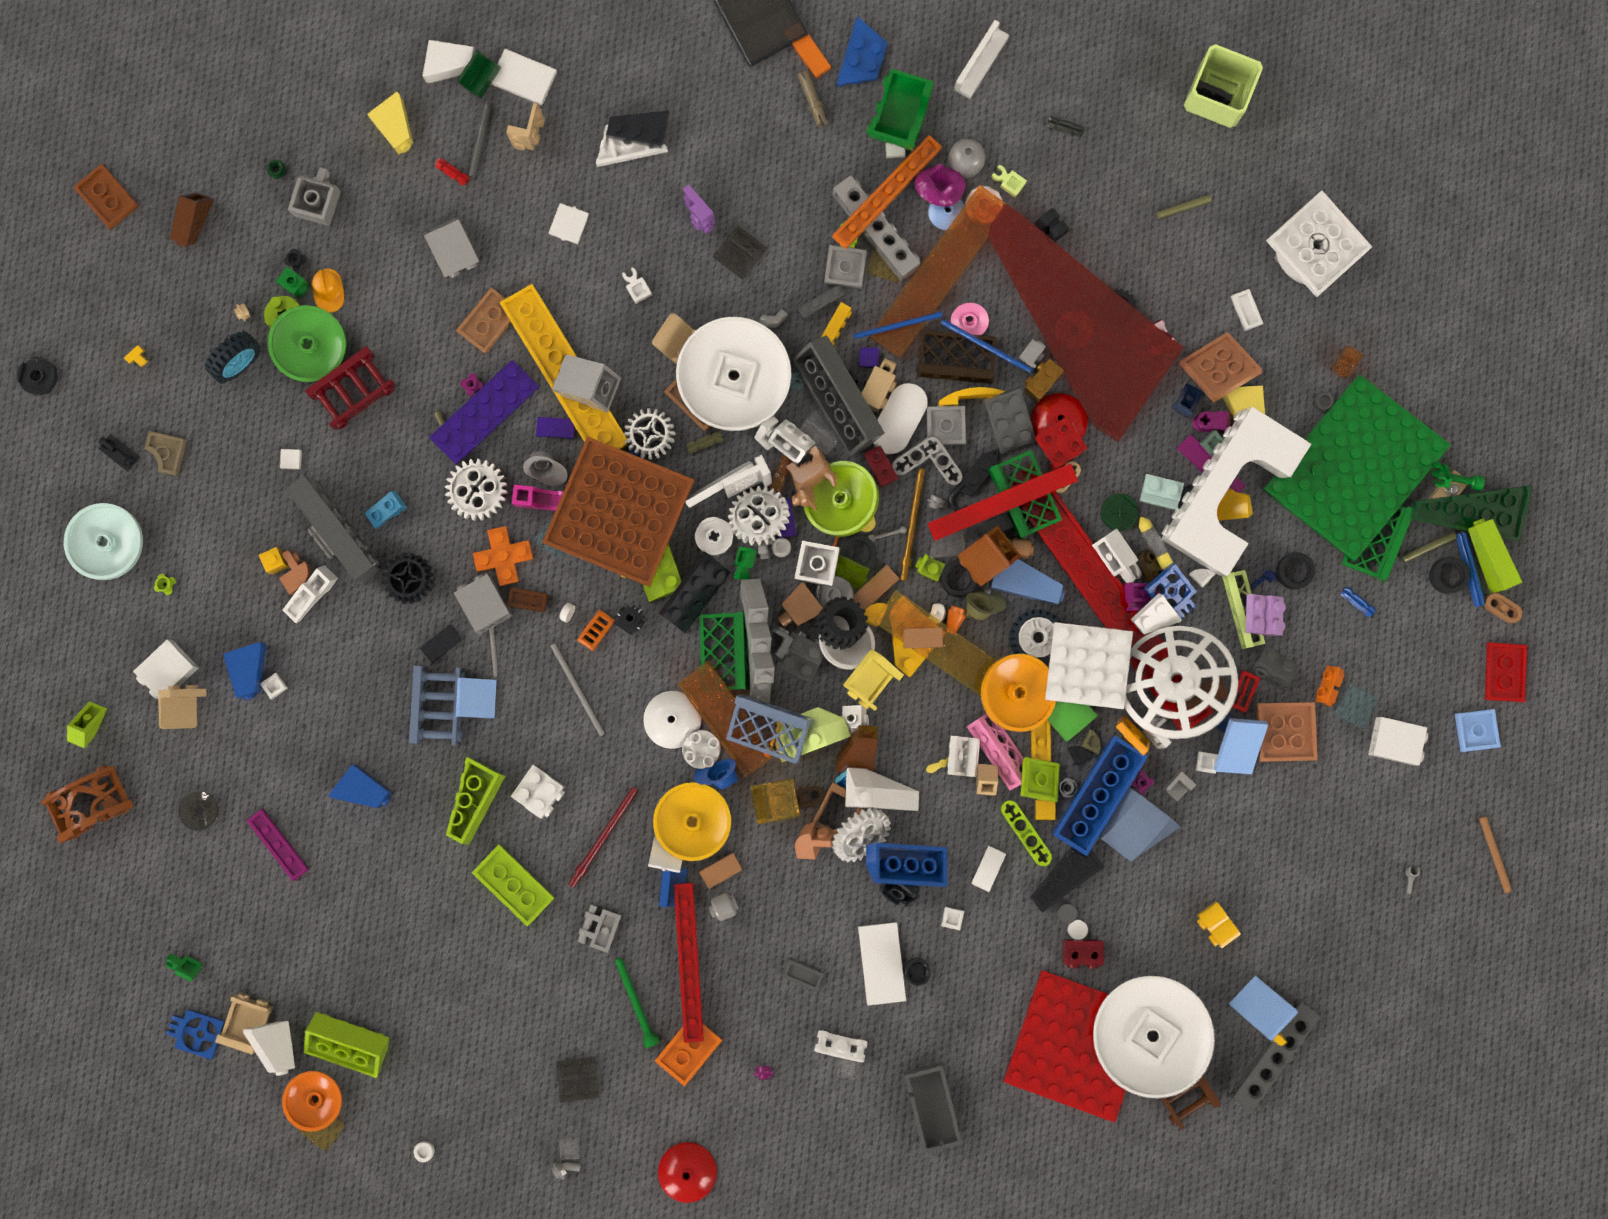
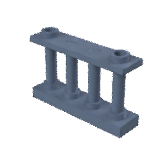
(419, 714)

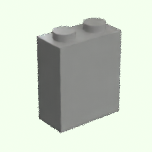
(482, 603)

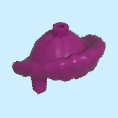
(940, 185)

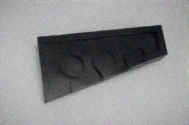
(1065, 877)

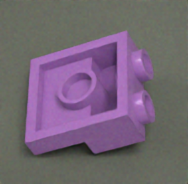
(701, 214)

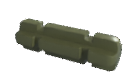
(705, 442)

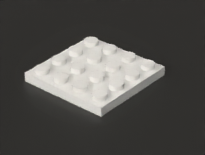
(1089, 665)

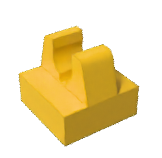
(136, 355)

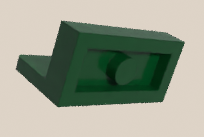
(478, 74)

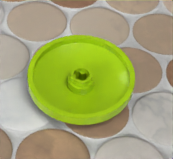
(847, 506)

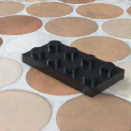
(694, 592)

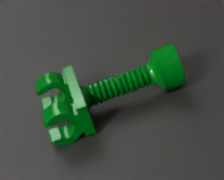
(1476, 482)

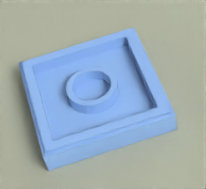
(475, 698)
(1477, 730)

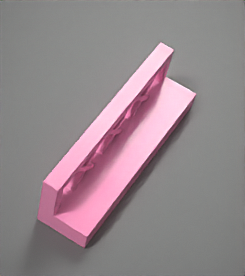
(998, 752)

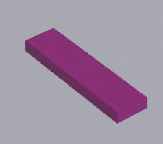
(1198, 456)
(277, 845)

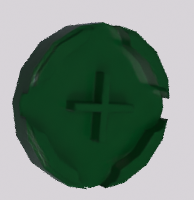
(1119, 512)

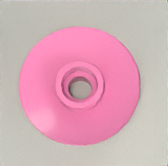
(980, 319)

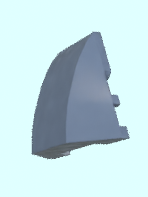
(1136, 826)

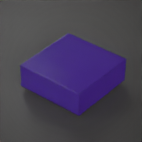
(868, 357)

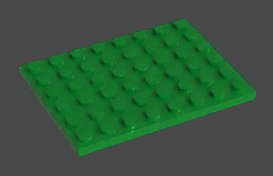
(1358, 468)

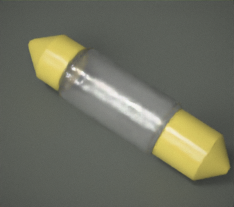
(1155, 542)

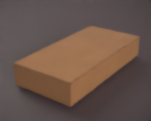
(922, 637)
(720, 870)

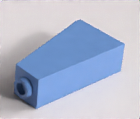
(1029, 583)

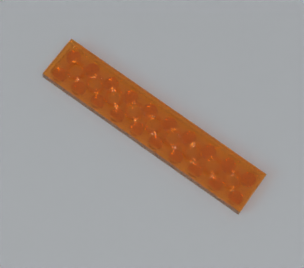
(939, 270)

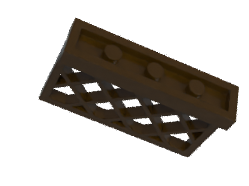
(952, 372)

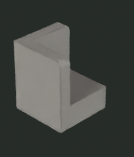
(1179, 785)

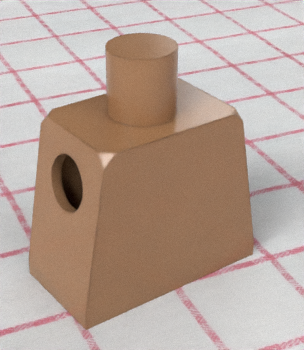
(799, 607)

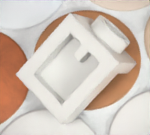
(765, 432)

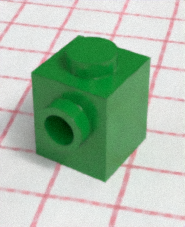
(293, 283)

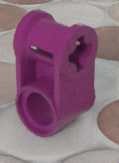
(1214, 421)

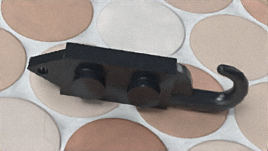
(973, 478)

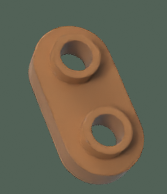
(1502, 607)

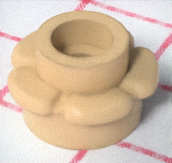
(241, 312)

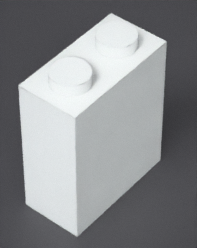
(165, 668)
(1398, 741)

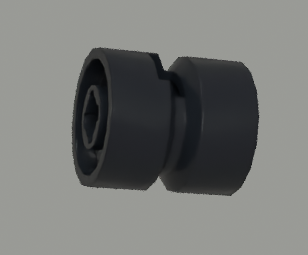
(1051, 225)
(917, 971)

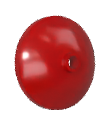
(1058, 404)
(692, 1159)

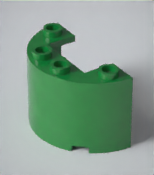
(901, 109)

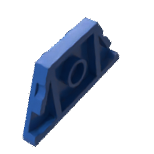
(862, 56)

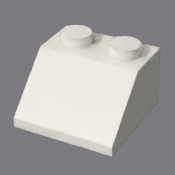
(817, 563)

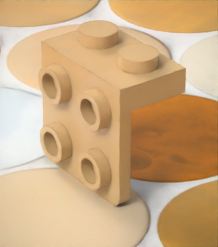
(529, 137)
(672, 337)
(179, 706)

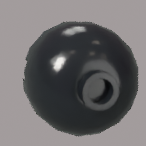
(900, 893)

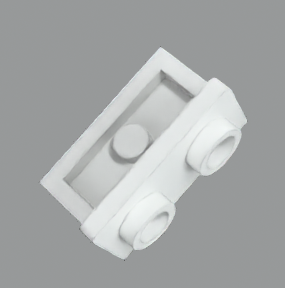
(963, 756)

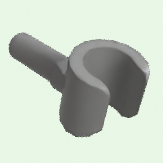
(1411, 878)

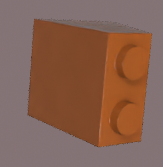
(988, 556)

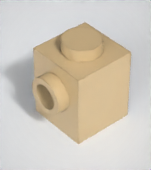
(987, 779)

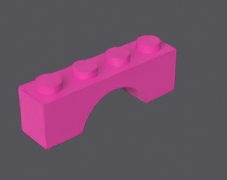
(535, 498)

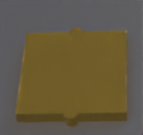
(879, 268)
(324, 1137)

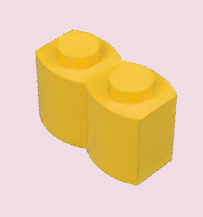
(1218, 925)

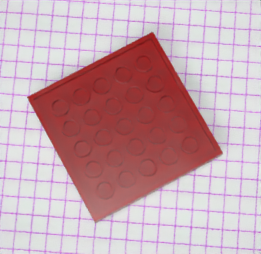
(1058, 1051)

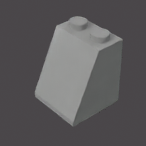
(451, 247)
(587, 382)

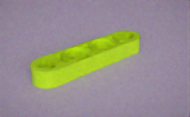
(1028, 831)

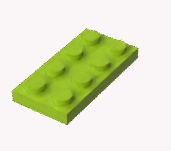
(513, 885)

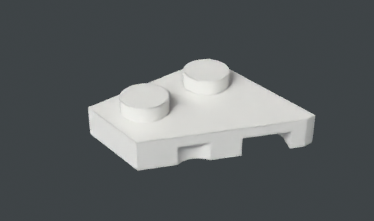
(1155, 615)

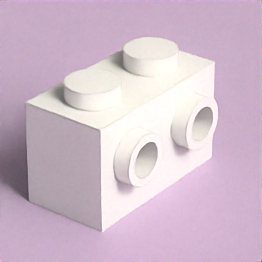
(791, 441)

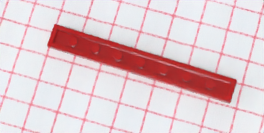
(1002, 502)
(688, 963)

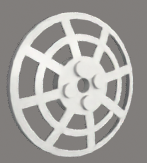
(1186, 688)

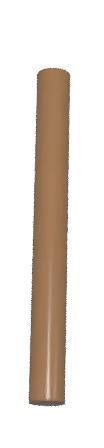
(1495, 854)

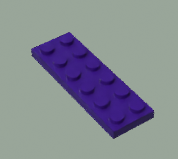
(484, 412)

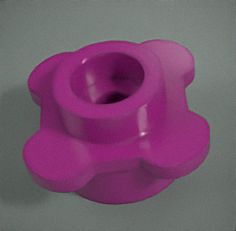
(470, 390)
(1142, 787)
(763, 1072)

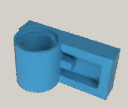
(385, 509)

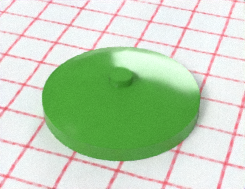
(306, 343)

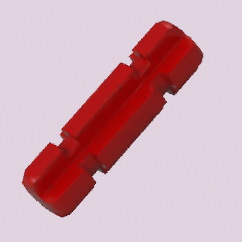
(452, 171)

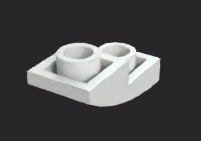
(988, 868)

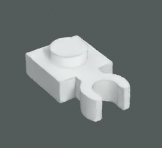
(637, 288)

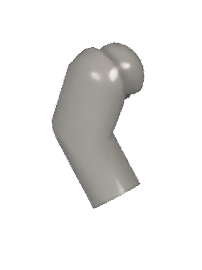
(773, 321)

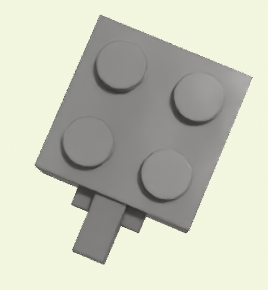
(314, 198)

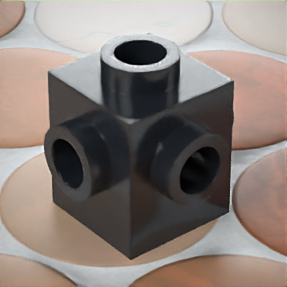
(623, 616)

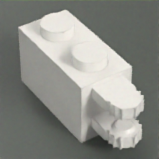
(1118, 556)

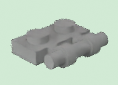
(605, 929)

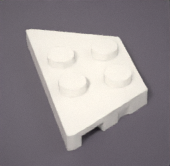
(617, 151)

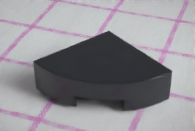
(1079, 754)

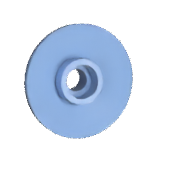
(941, 218)

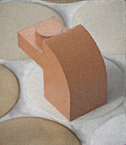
(299, 574)
(812, 839)

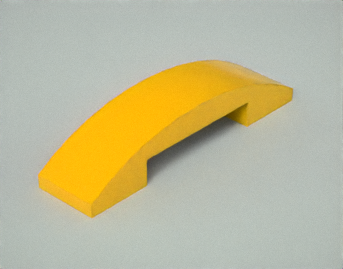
(970, 393)

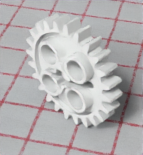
(461, 480)
(771, 503)
(859, 832)

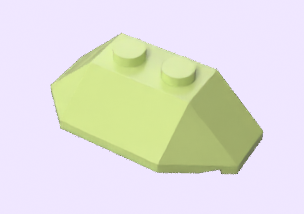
(825, 730)

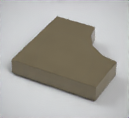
(167, 450)

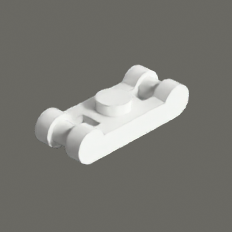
(841, 1046)

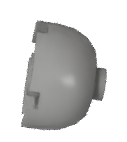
(967, 157)

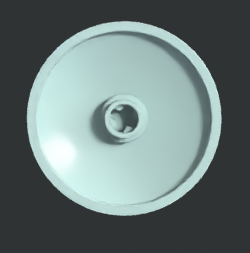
(103, 541)

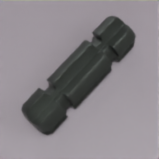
(1065, 126)

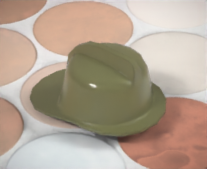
(982, 606)

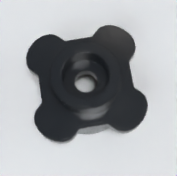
(289, 260)

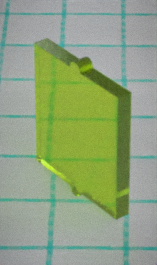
(851, 571)

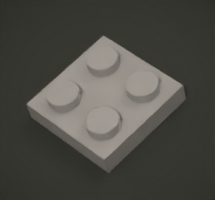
(845, 267)
(947, 424)

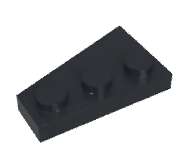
(639, 128)

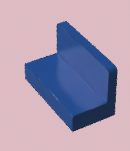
(670, 878)

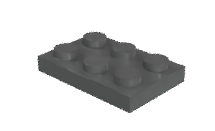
(1009, 420)

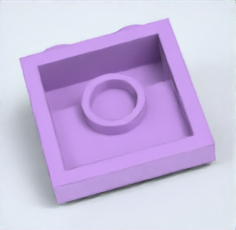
(1265, 615)

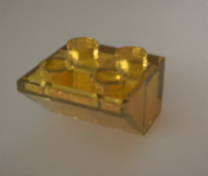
(775, 801)

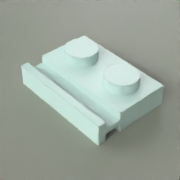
(1161, 492)

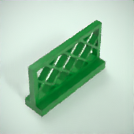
(1015, 514)
(1391, 548)
(740, 647)

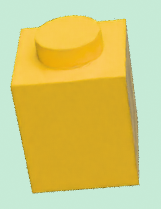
(273, 560)

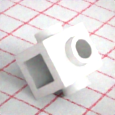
(855, 716)

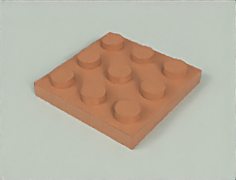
(1220, 367)
(1289, 731)

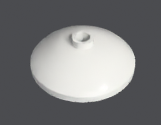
(852, 656)
(656, 719)

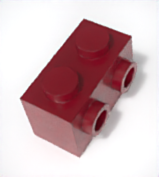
(1083, 952)

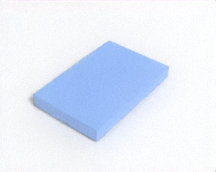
(1240, 746)
(1263, 1008)

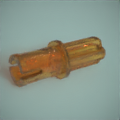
(780, 473)

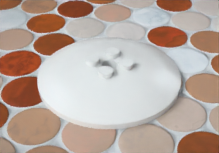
(740, 347)
(1182, 1044)

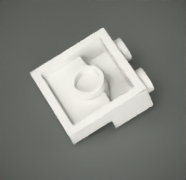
(538, 792)

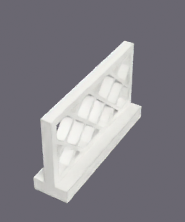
(748, 478)

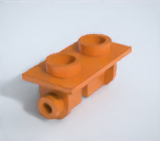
(1326, 693)

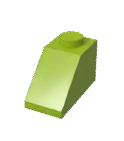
(85, 724)

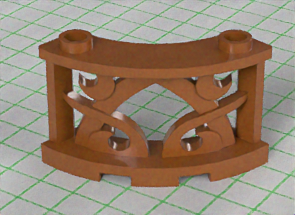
(65, 824)

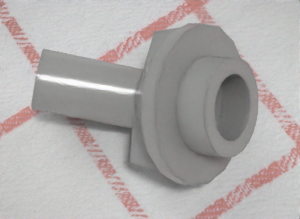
(560, 1169)

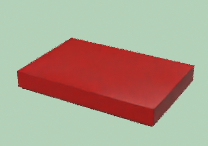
(1505, 672)

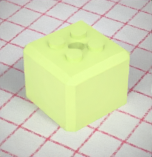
(1230, 73)

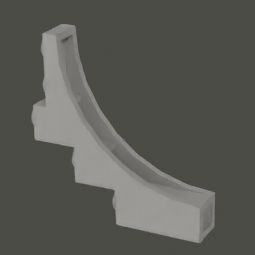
(759, 639)

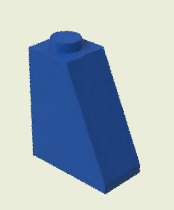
(246, 669)
(361, 788)

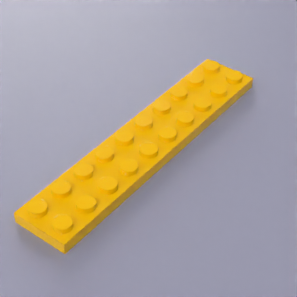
(549, 350)

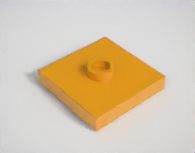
(1133, 734)

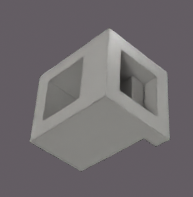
(1032, 354)

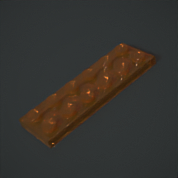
(716, 707)

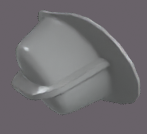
(545, 469)

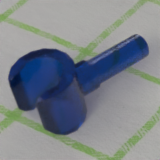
(1268, 575)

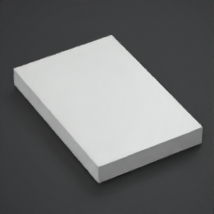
(524, 77)

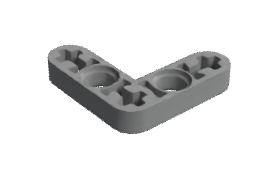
(933, 454)

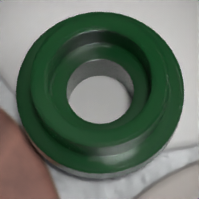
(272, 165)

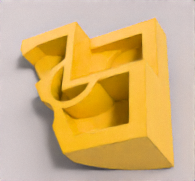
(1234, 506)

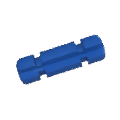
(1358, 601)

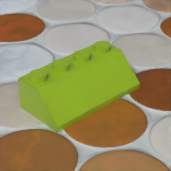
(666, 578)
(345, 1044)

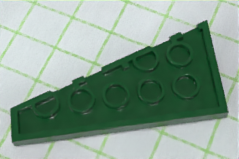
(1504, 506)

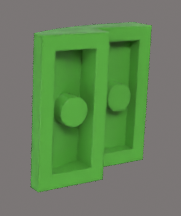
(1070, 718)

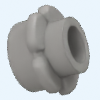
(936, 502)

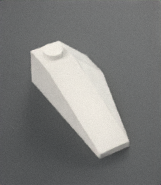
(873, 791)

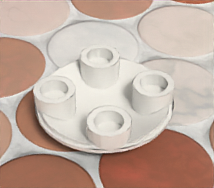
(701, 749)

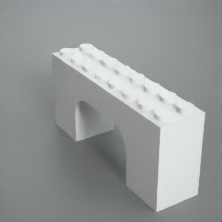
(1195, 525)

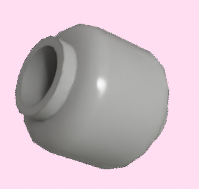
(723, 906)

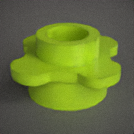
(161, 579)

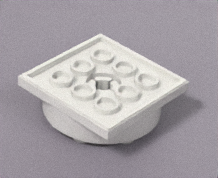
(1334, 235)

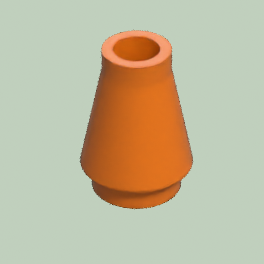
(955, 617)

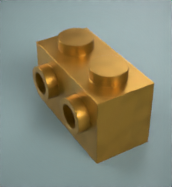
(1039, 385)

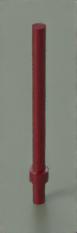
(581, 869)

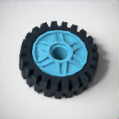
(232, 357)

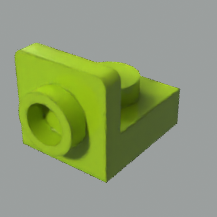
(929, 568)

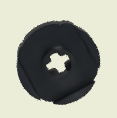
(45, 383)

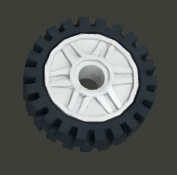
(1024, 628)

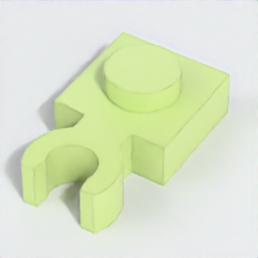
(1011, 183)

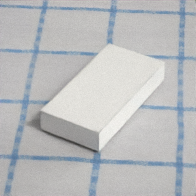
(1246, 310)

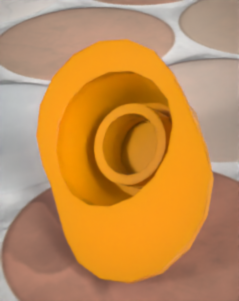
(328, 290)

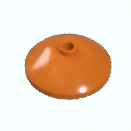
(303, 1110)

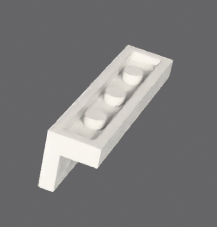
(981, 60)

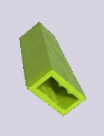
(1493, 556)

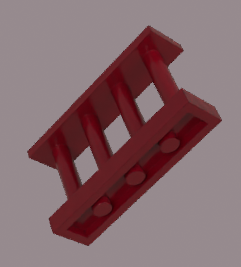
(348, 369)

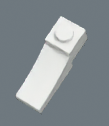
(310, 593)

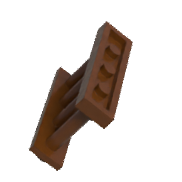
(1208, 1097)

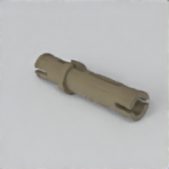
(815, 106)

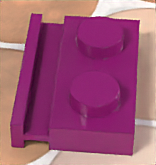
(1137, 596)

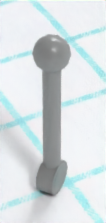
(902, 530)

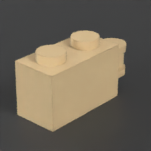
(879, 385)

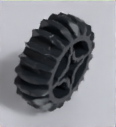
(407, 585)

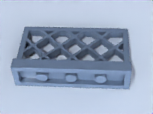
(774, 712)

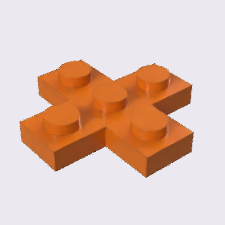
(503, 556)

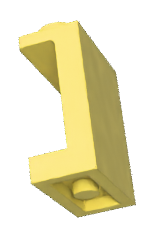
(871, 678)

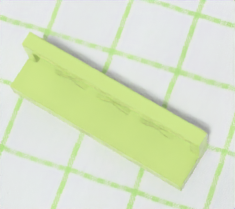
(1238, 609)

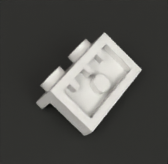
(1158, 741)

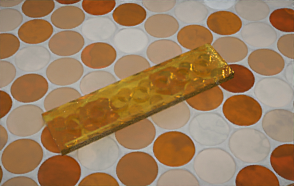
(956, 657)

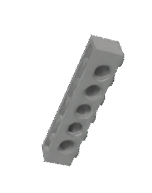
(901, 268)

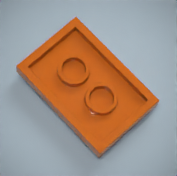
(685, 1059)

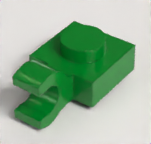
(744, 560)
(185, 968)

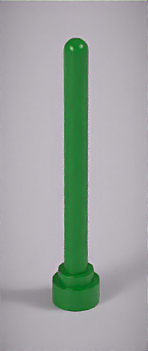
(650, 1038)

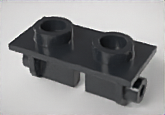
(1213, 93)
(118, 452)

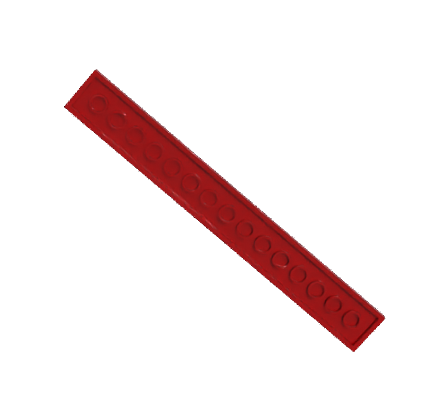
(1097, 584)

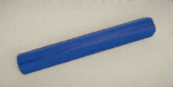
(1468, 559)

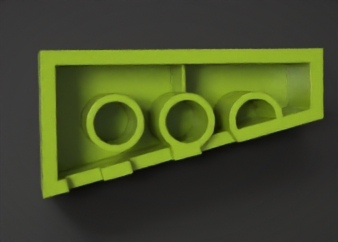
(473, 800)

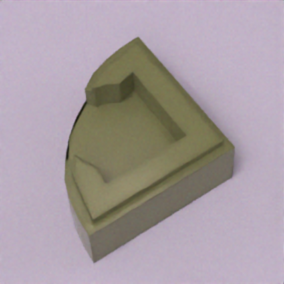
(1092, 742)

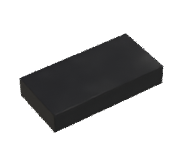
(441, 643)

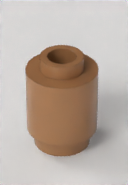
(1023, 547)

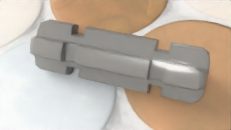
(322, 544)

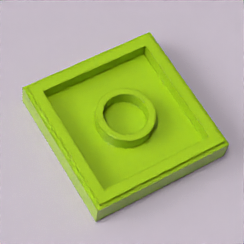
(1040, 779)

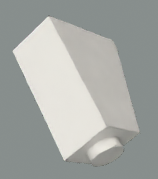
(445, 60)
(272, 1046)

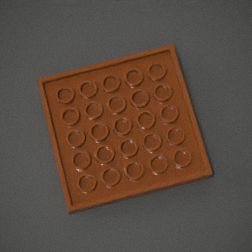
(618, 511)

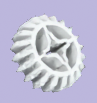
(657, 437)

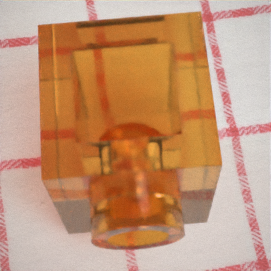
(1346, 361)

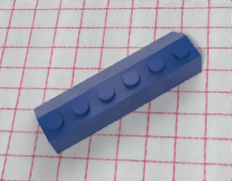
(1099, 795)

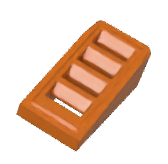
(597, 640)

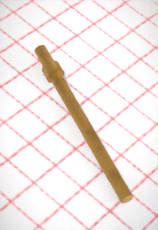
(906, 560)

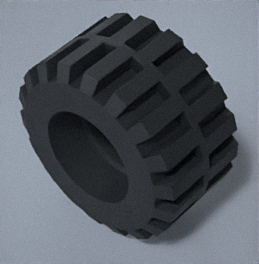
(831, 632)

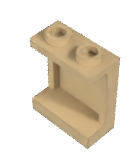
(242, 1015)

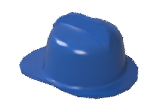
(720, 774)

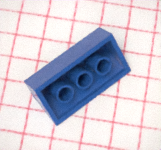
(907, 864)

